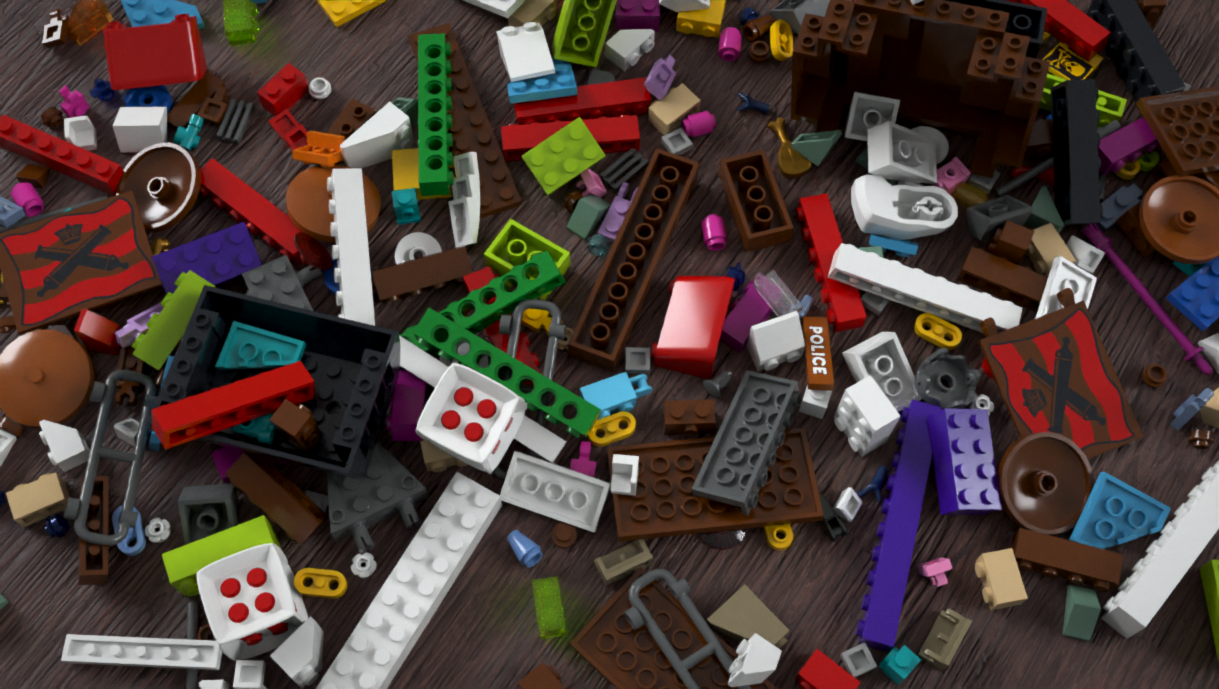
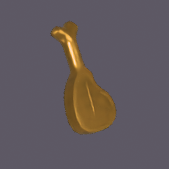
(790, 161)

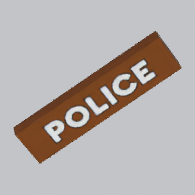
(817, 353)

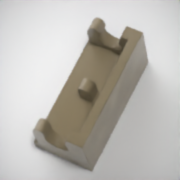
(624, 561)
(944, 639)

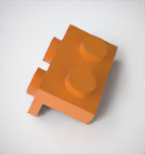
(321, 149)

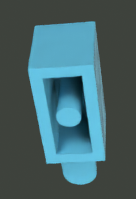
(616, 393)

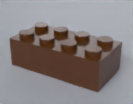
(755, 200)

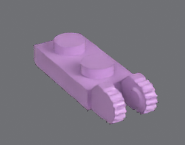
(616, 214)

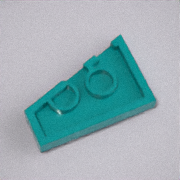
(257, 349)

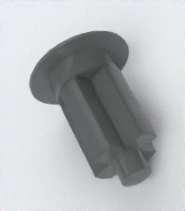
(717, 383)

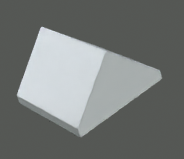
(140, 128)

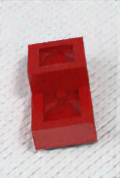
(289, 130)

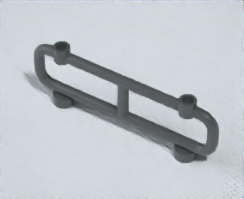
(511, 326)
(78, 508)
(639, 616)

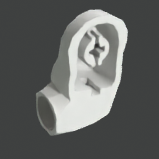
(901, 210)

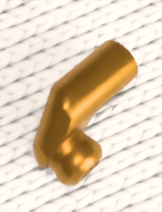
(159, 245)

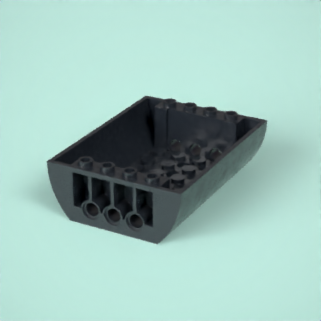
(347, 359)

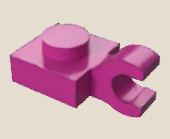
(74, 103)
(583, 464)

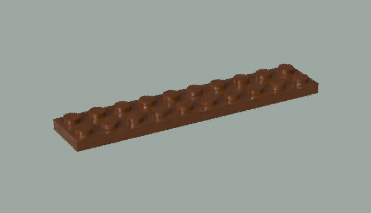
(473, 131)

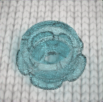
(597, 245)

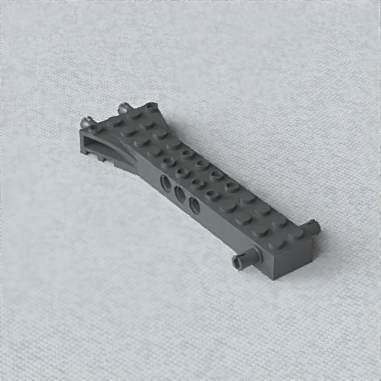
(386, 484)

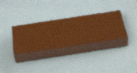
(193, 100)

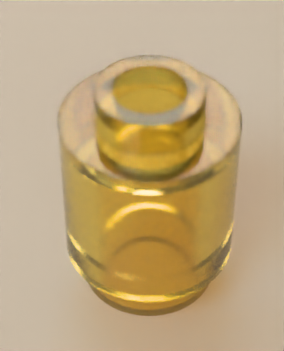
(970, 195)

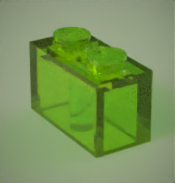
(240, 21)
(549, 607)

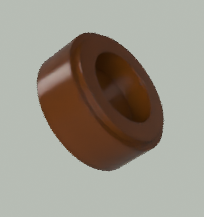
(11, 426)

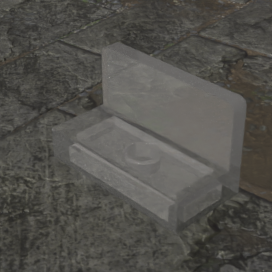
(776, 294)

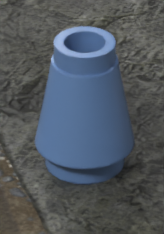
(524, 548)

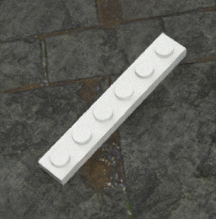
(142, 652)

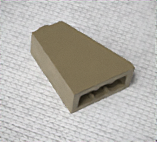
(746, 615)

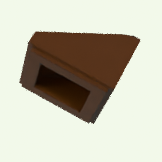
(34, 174)

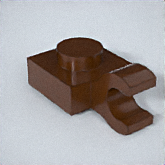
(56, 31)
(215, 109)

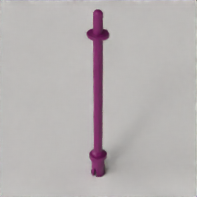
(1105, 244)

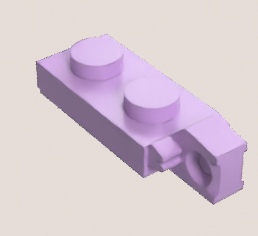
(660, 77)
(136, 326)

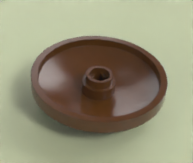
(164, 184)
(1044, 482)

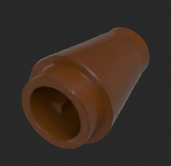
(757, 28)

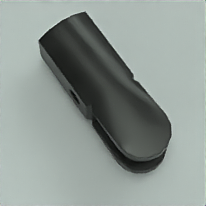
(829, 516)

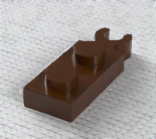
(129, 362)

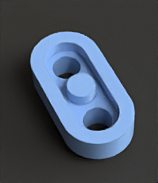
(133, 534)

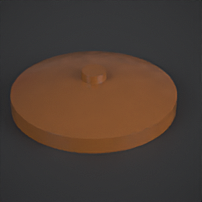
(309, 202)
(1182, 219)
(44, 378)

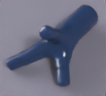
(751, 103)
(875, 484)

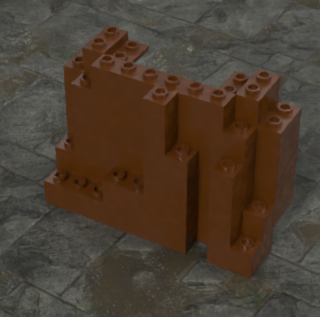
(937, 57)

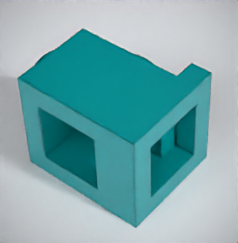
(406, 206)
(899, 664)

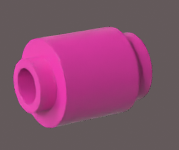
(730, 44)
(698, 124)
(27, 198)
(714, 232)

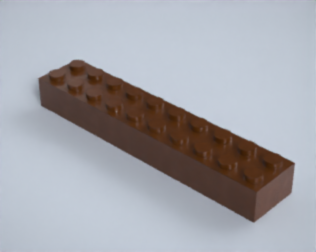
(633, 260)

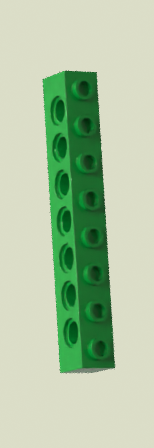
(434, 116)
(505, 302)
(434, 323)

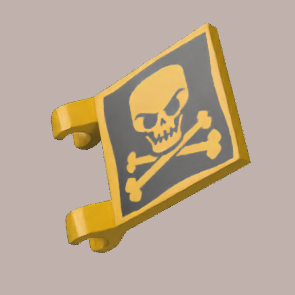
(1070, 65)

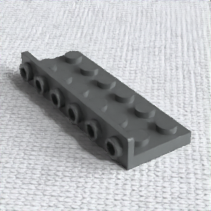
(748, 440)

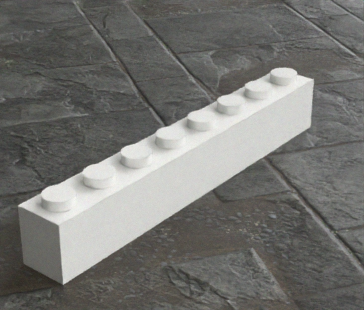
(351, 245)
(920, 290)

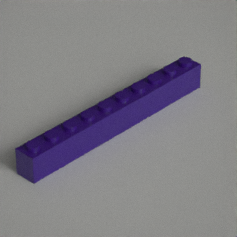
(898, 530)

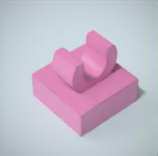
(593, 183)
(935, 570)

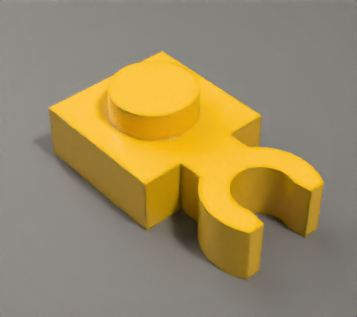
(537, 319)

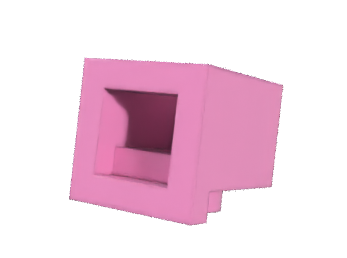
(952, 175)

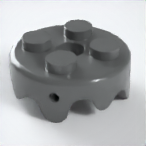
(955, 371)

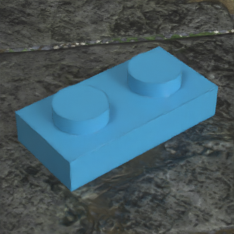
(902, 247)

